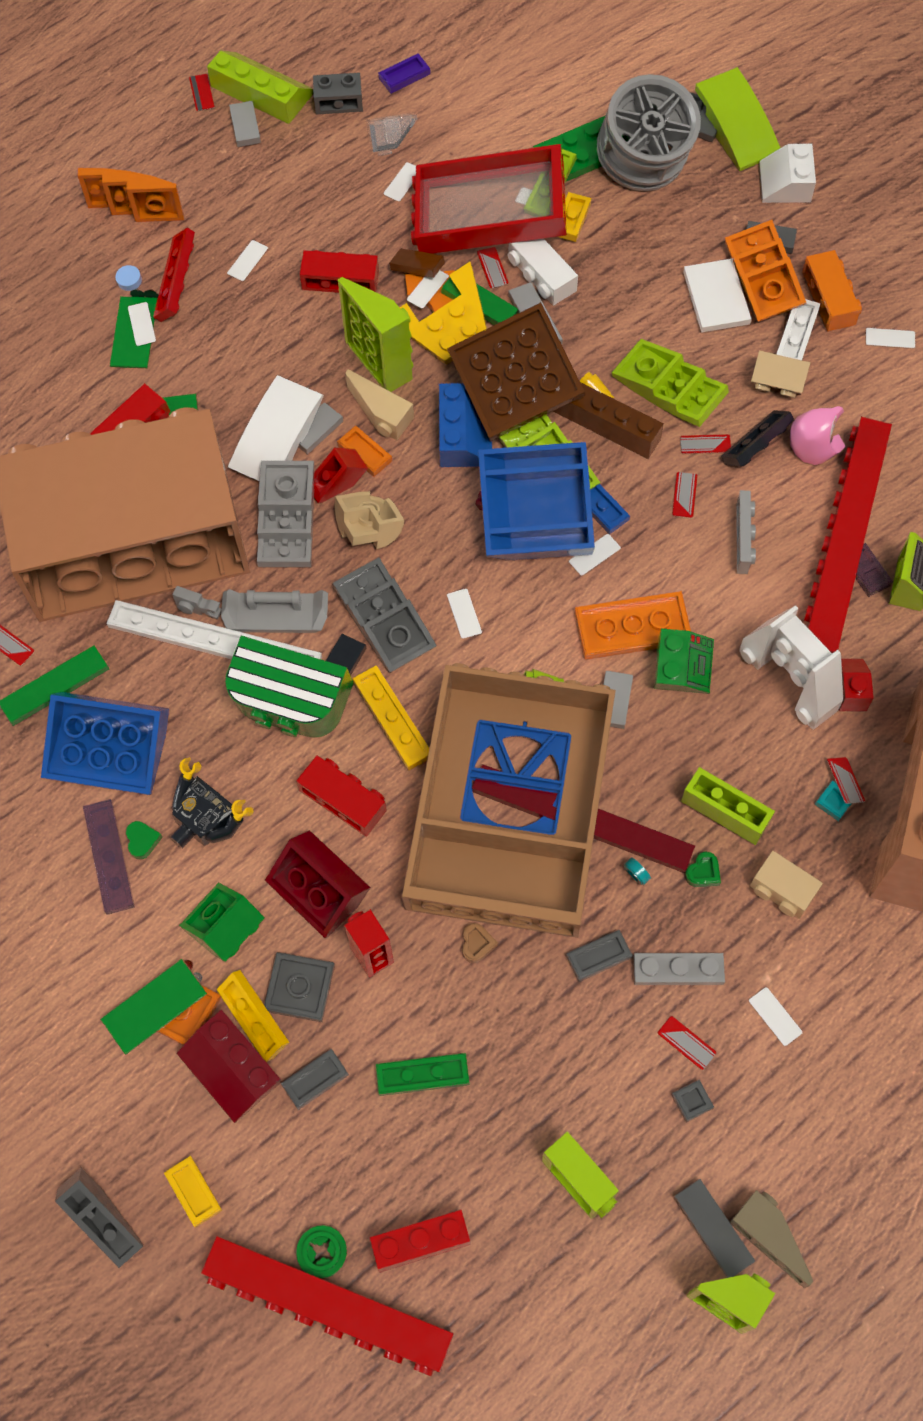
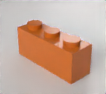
(832, 289)

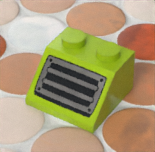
(908, 577)

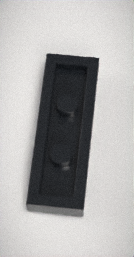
(757, 438)

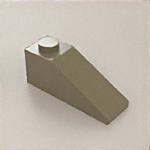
(767, 1230)

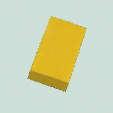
(193, 1191)

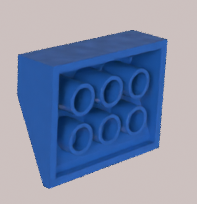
(103, 742)

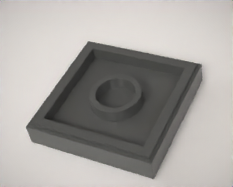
(299, 987)

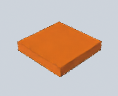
(192, 1019)

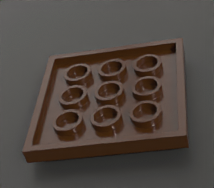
(516, 371)

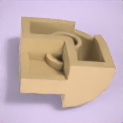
(368, 519)

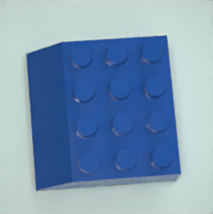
(536, 501)

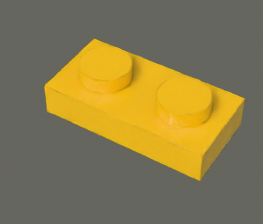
(576, 212)

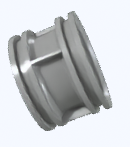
(652, 115)

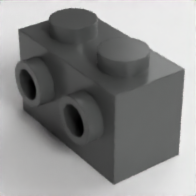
(337, 93)

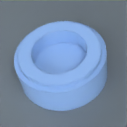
(128, 278)

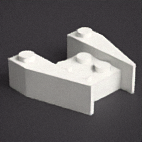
(805, 658)

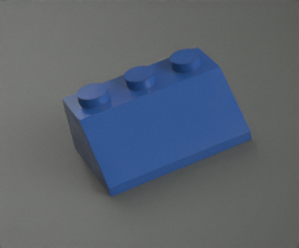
(459, 428)

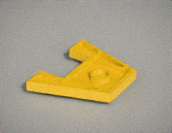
(453, 321)

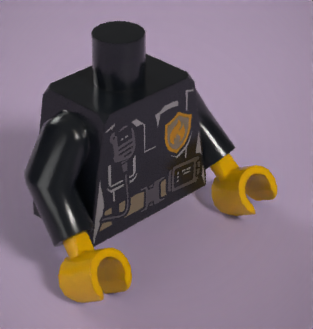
(203, 811)

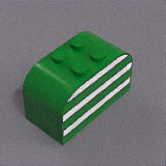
(287, 688)

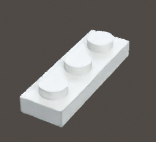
(798, 330)

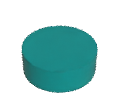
(637, 871)

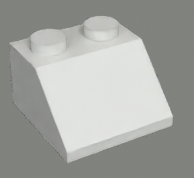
(788, 175)

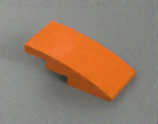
(130, 194)
(765, 271)

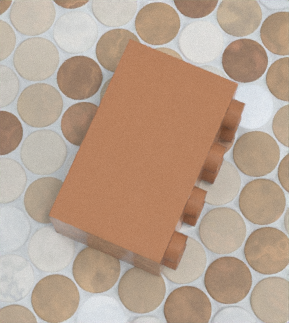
(120, 514)

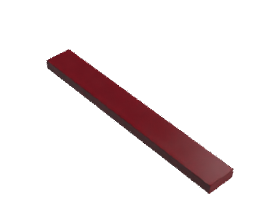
(608, 827)

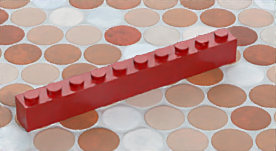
(848, 531)

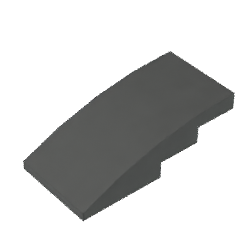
(384, 615)

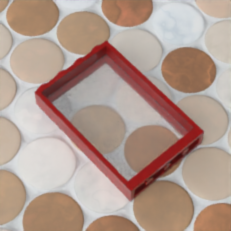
(489, 200)

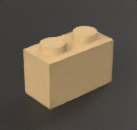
(780, 373)
(785, 885)

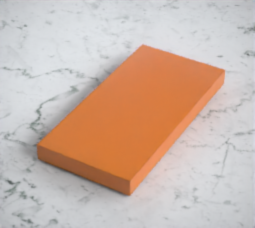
(629, 624)

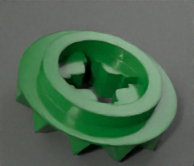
(319, 1236)

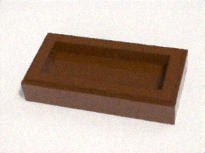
(417, 262)

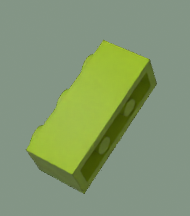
(727, 806)

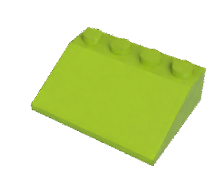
(377, 334)

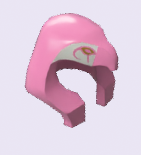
(812, 434)

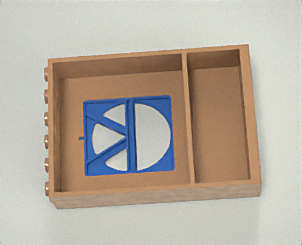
(500, 872)

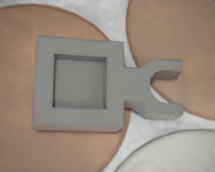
(191, 601)

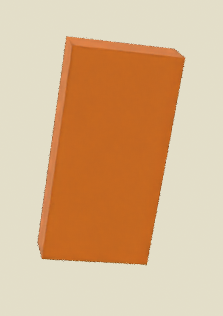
(371, 453)

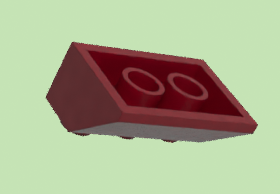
(316, 883)
(228, 1066)

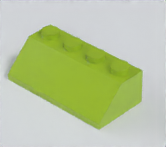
(254, 82)

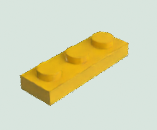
(252, 1015)

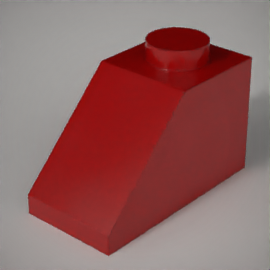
(337, 473)
(856, 685)

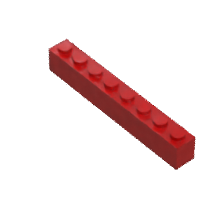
(327, 1304)

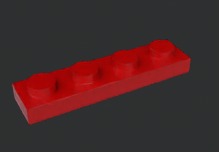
(174, 274)

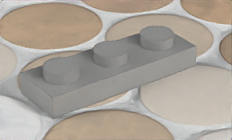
(745, 532)
(679, 969)

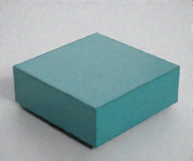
(833, 802)

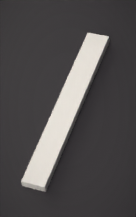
(184, 631)

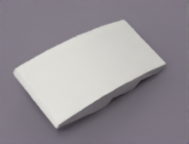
(276, 426)

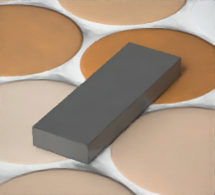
(714, 1229)

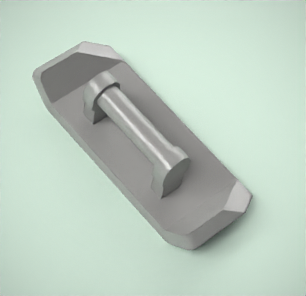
(274, 611)

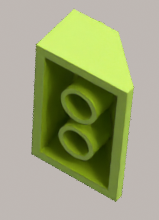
(735, 1300)

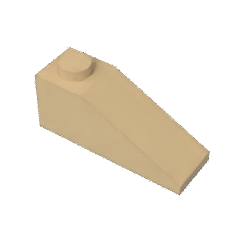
(383, 408)

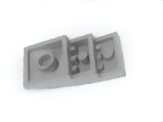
(285, 514)

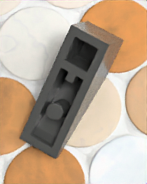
(98, 1217)

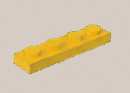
(392, 717)

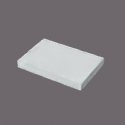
(717, 295)

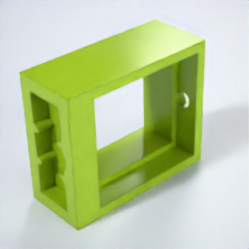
(580, 1176)

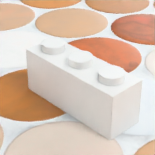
(544, 269)

